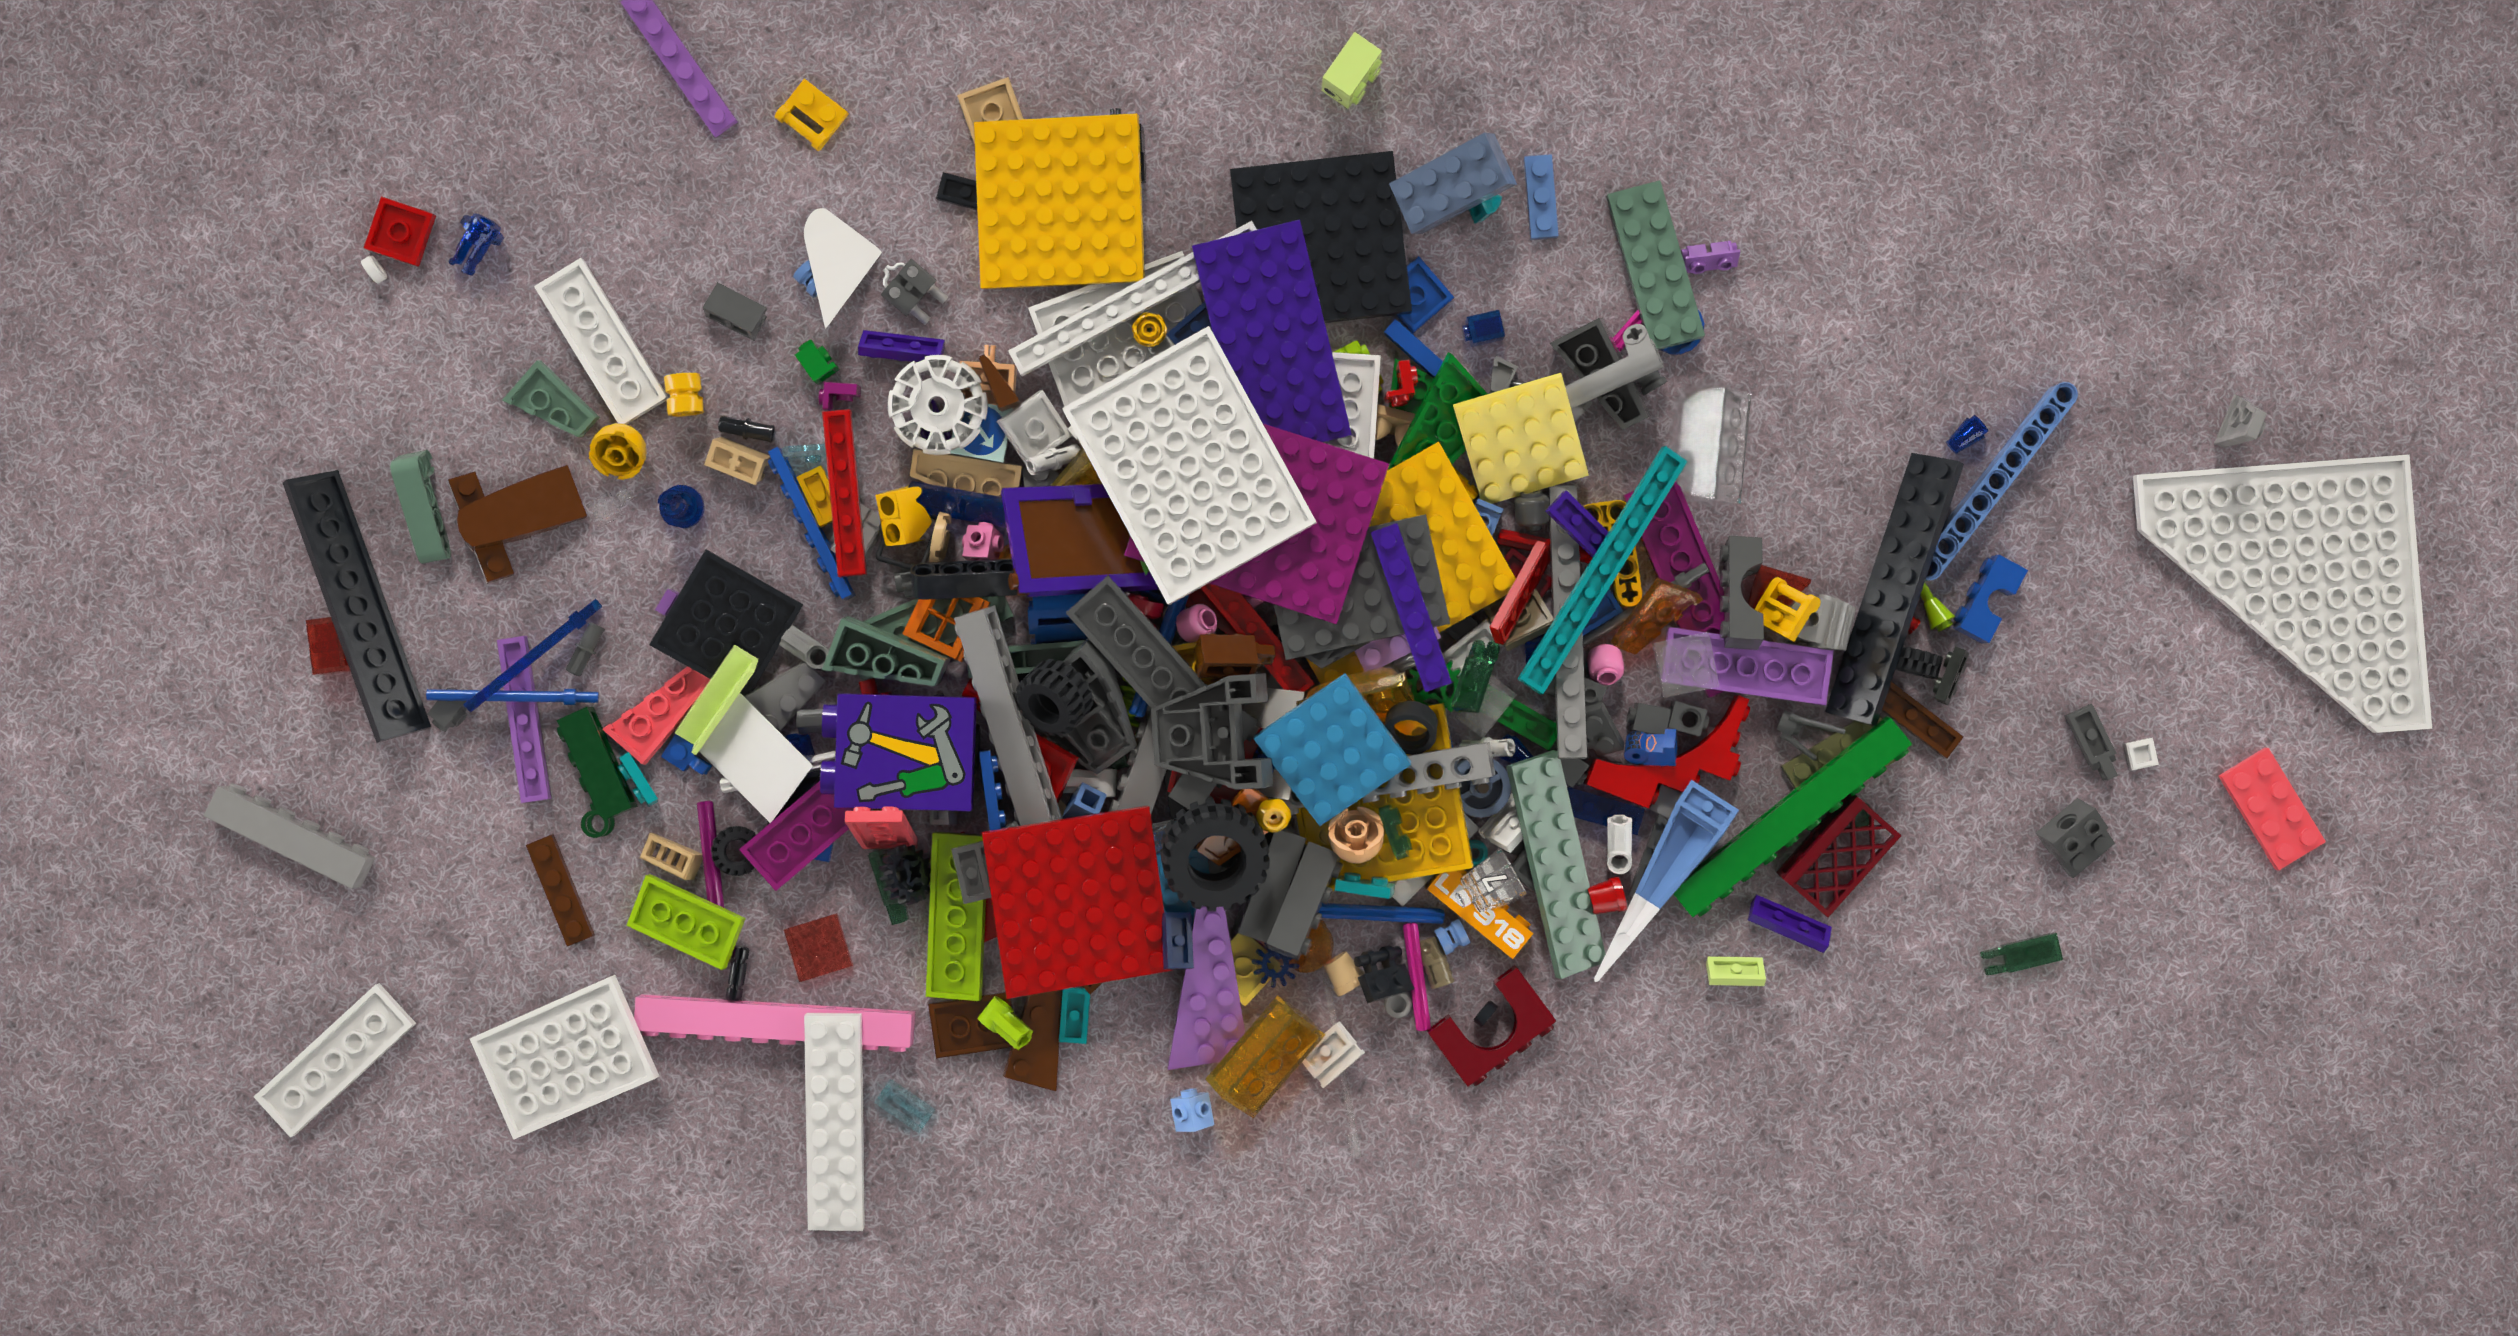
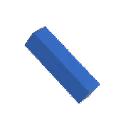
(1413, 348)

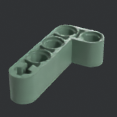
(420, 508)

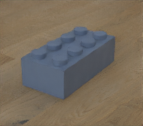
(1453, 183)

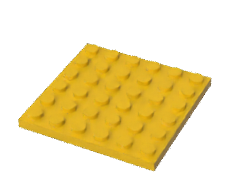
(1059, 201)
(1430, 820)

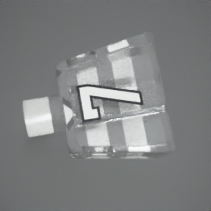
(1490, 884)

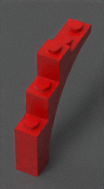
(1710, 755)

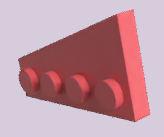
(652, 721)

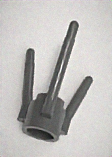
(1792, 724)

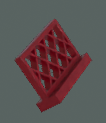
(1824, 836)

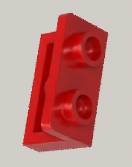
(1407, 379)

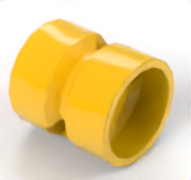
(683, 394)

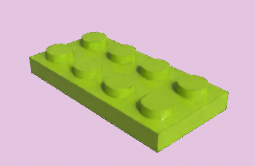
(686, 921)

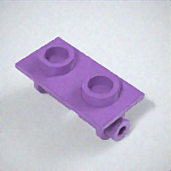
(1722, 257)

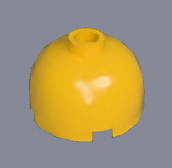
(618, 451)

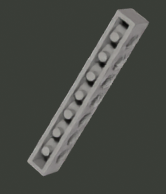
(1476, 754)

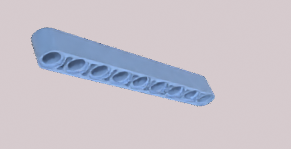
(2005, 474)

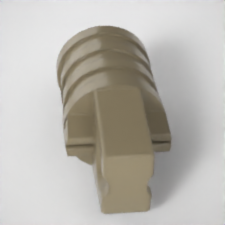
(1435, 963)

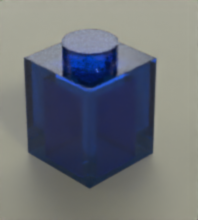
(1483, 328)

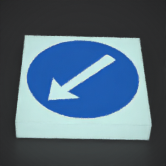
(991, 441)

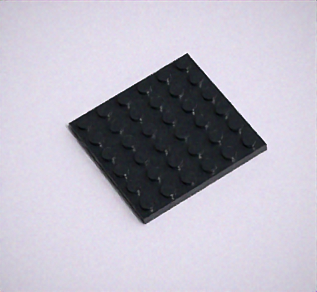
(1347, 226)

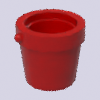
(1608, 896)

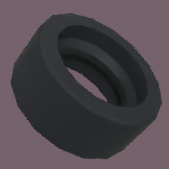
(1417, 712)

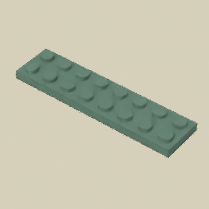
(1556, 863)

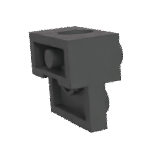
(2076, 837)

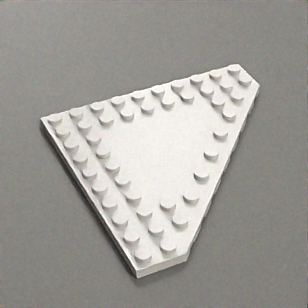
(2312, 564)

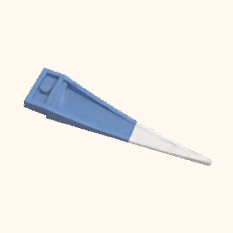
(1688, 837)

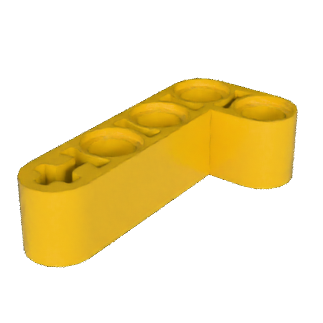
(1603, 516)

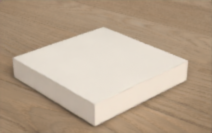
(1034, 427)

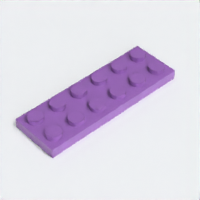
(1771, 671)

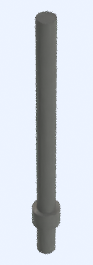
(1683, 580)

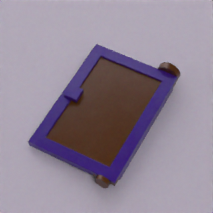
(1068, 541)

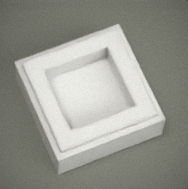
(2140, 754)

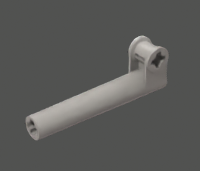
(1641, 361)

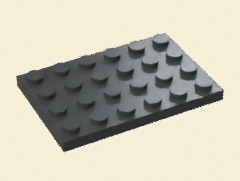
(1369, 605)

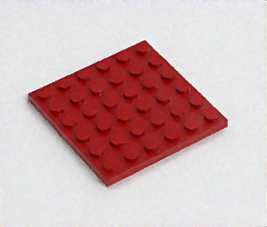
(1076, 901)

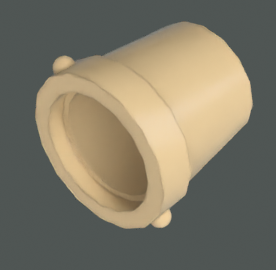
(1343, 973)

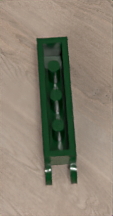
(598, 769)

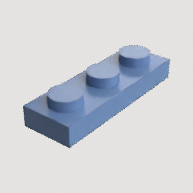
(1541, 197)

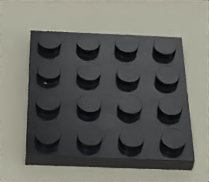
(724, 609)

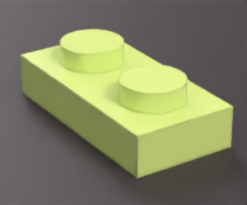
(1736, 971)

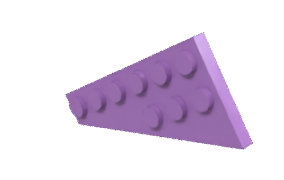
(1209, 1002)

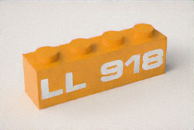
(1495, 924)

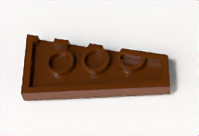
(1038, 1059)

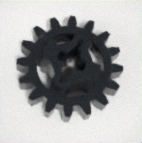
(906, 874)

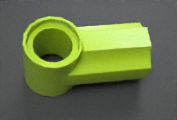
(999, 1018)

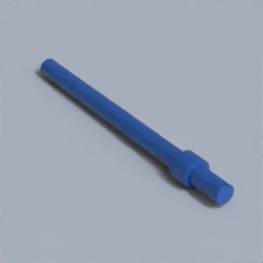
(568, 696)

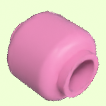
(1195, 622)
(1605, 664)

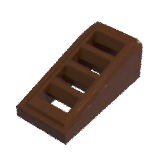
(1002, 392)

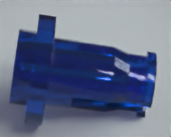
(478, 232)
(686, 514)

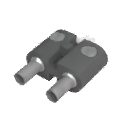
(909, 288)

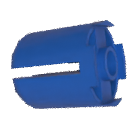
(1049, 619)

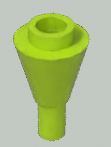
(1937, 614)

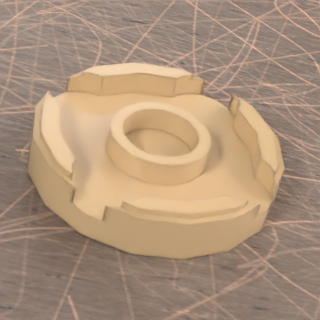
(940, 538)

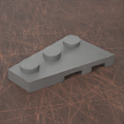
(786, 694)

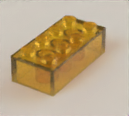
(1265, 1057)

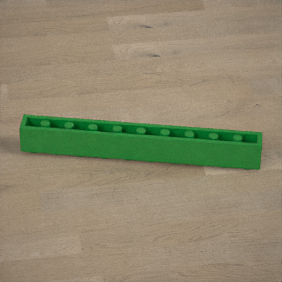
(1792, 815)

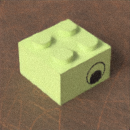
(1352, 70)

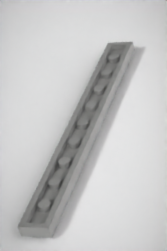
(1570, 676)

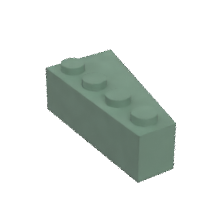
(880, 654)

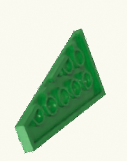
(1436, 414)

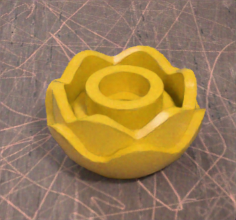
(1145, 321)
(1271, 807)

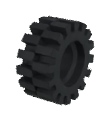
(1919, 663)
(719, 850)

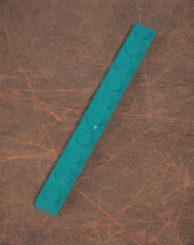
(1602, 570)

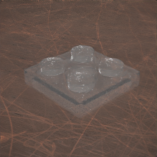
(1686, 664)

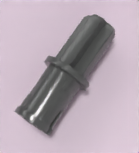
(584, 649)

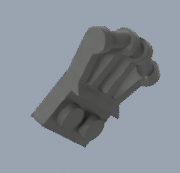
(972, 870)

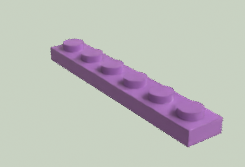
(680, 65)
(524, 725)

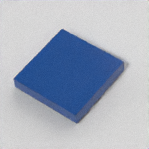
(1426, 294)

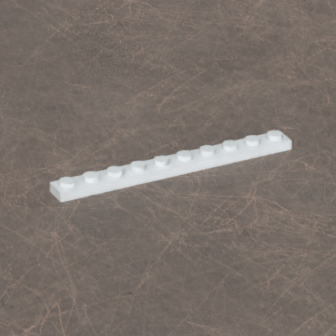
(1110, 312)

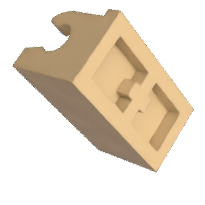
(737, 460)

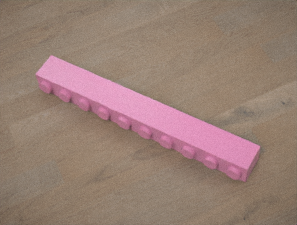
(762, 1020)

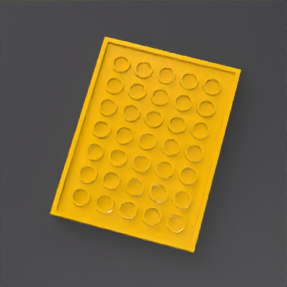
(1465, 552)

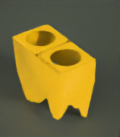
(902, 516)

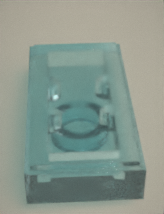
(811, 453)

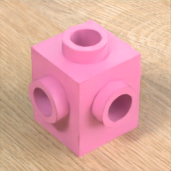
(982, 542)

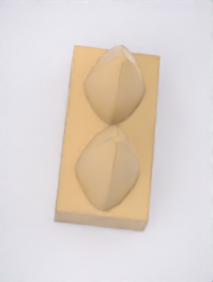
(1392, 422)

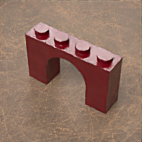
(1530, 1020)

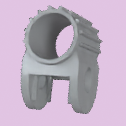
(1829, 624)

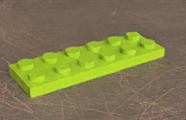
(954, 928)

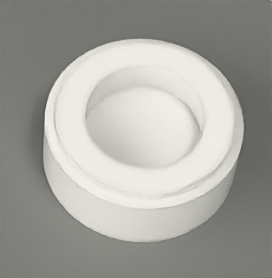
(374, 269)

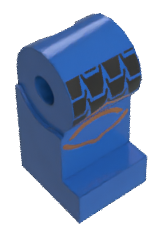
(1652, 748)

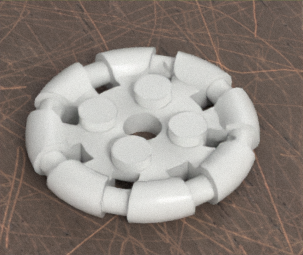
(954, 408)

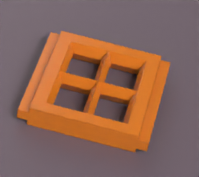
(919, 616)

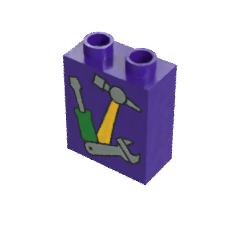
(901, 751)

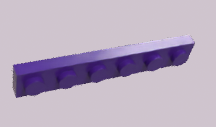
(1411, 607)

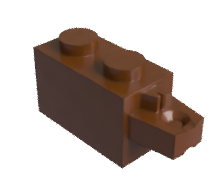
(1230, 655)

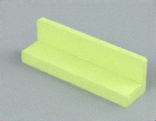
(717, 697)

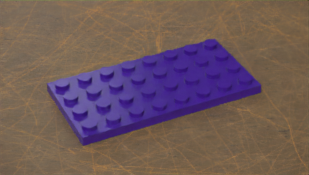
(1274, 328)

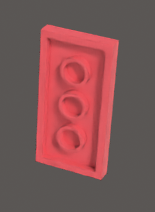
(2272, 808)
(880, 828)

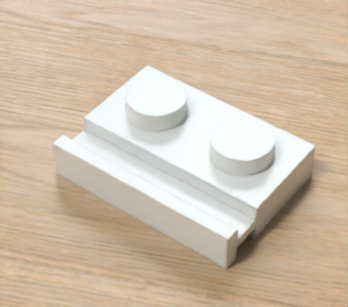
(1503, 827)
(1332, 1055)

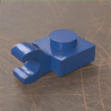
(679, 754)

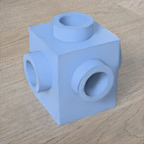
(1192, 1111)

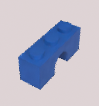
(1975, 617)

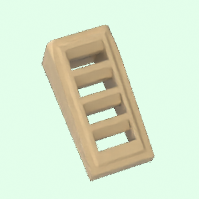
(689, 858)

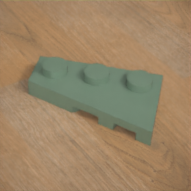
(548, 397)

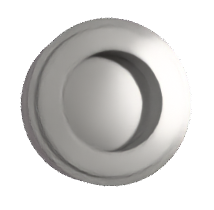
(1398, 1005)

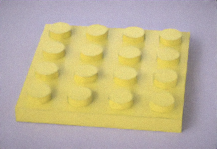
(1521, 439)

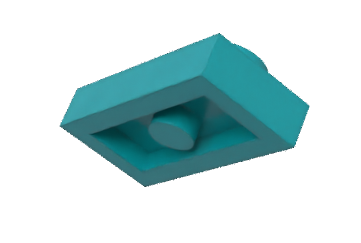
(643, 791)
(1375, 887)
(1074, 1015)

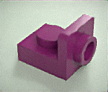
(843, 391)

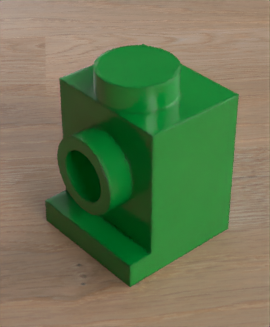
(816, 361)

